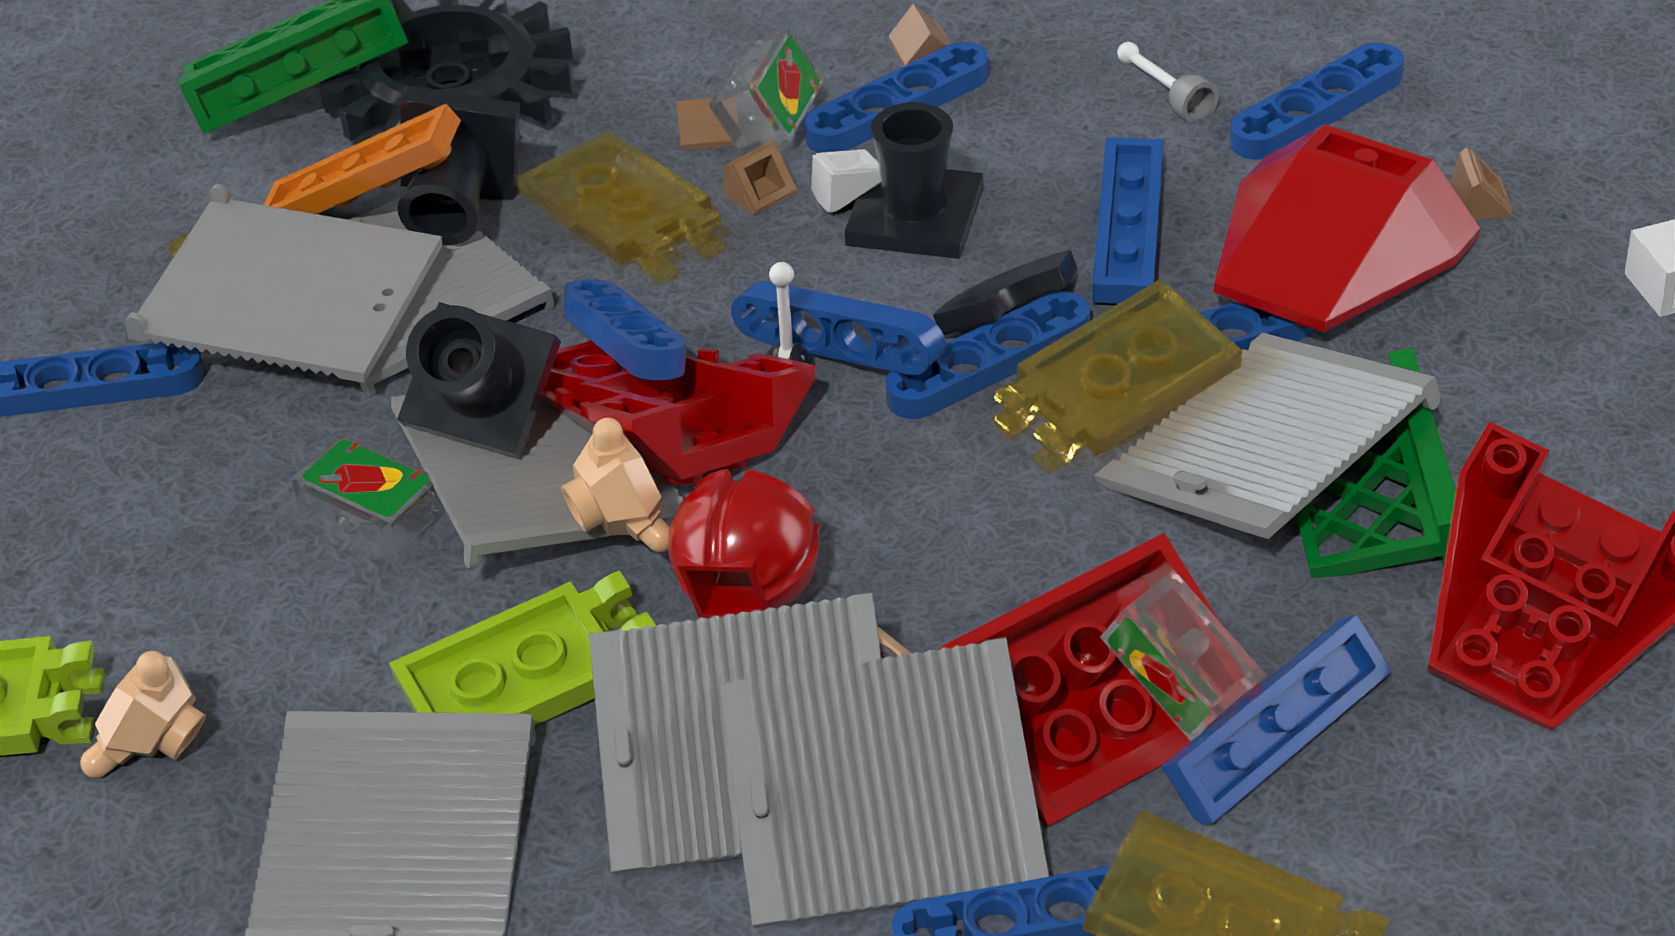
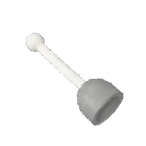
(1185, 93)

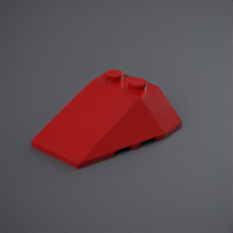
(689, 423)

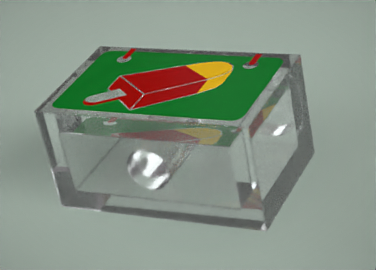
(767, 92)
(368, 499)
(1182, 655)

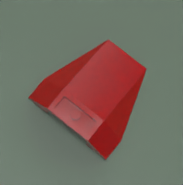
(1339, 228)
(1544, 586)

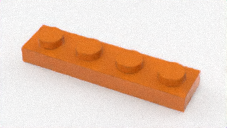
(368, 164)

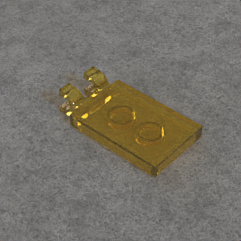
(624, 204)
(1115, 375)
(1193, 886)

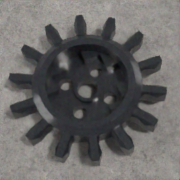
(513, 58)

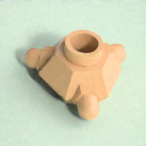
(616, 489)
(144, 716)

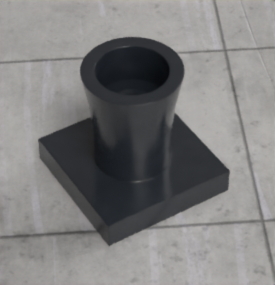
(479, 166)
(919, 201)
(476, 378)

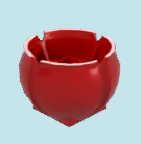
(743, 544)

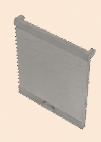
(464, 275)
(286, 287)
(1268, 434)
(511, 501)
(665, 714)
(881, 783)
(393, 825)

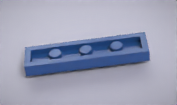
(1127, 218)
(1276, 720)

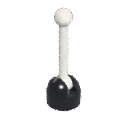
(782, 275)

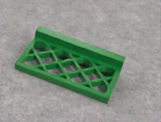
(288, 58)
(1428, 487)

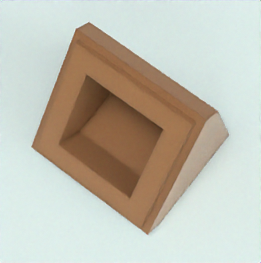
(917, 36)
(700, 126)
(758, 179)
(1479, 187)

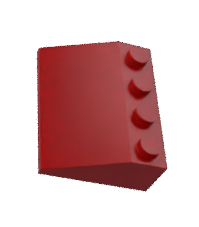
(1079, 706)

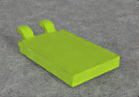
(522, 658)
(31, 696)

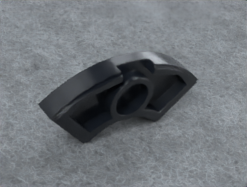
(1002, 293)

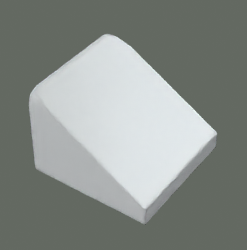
(842, 177)

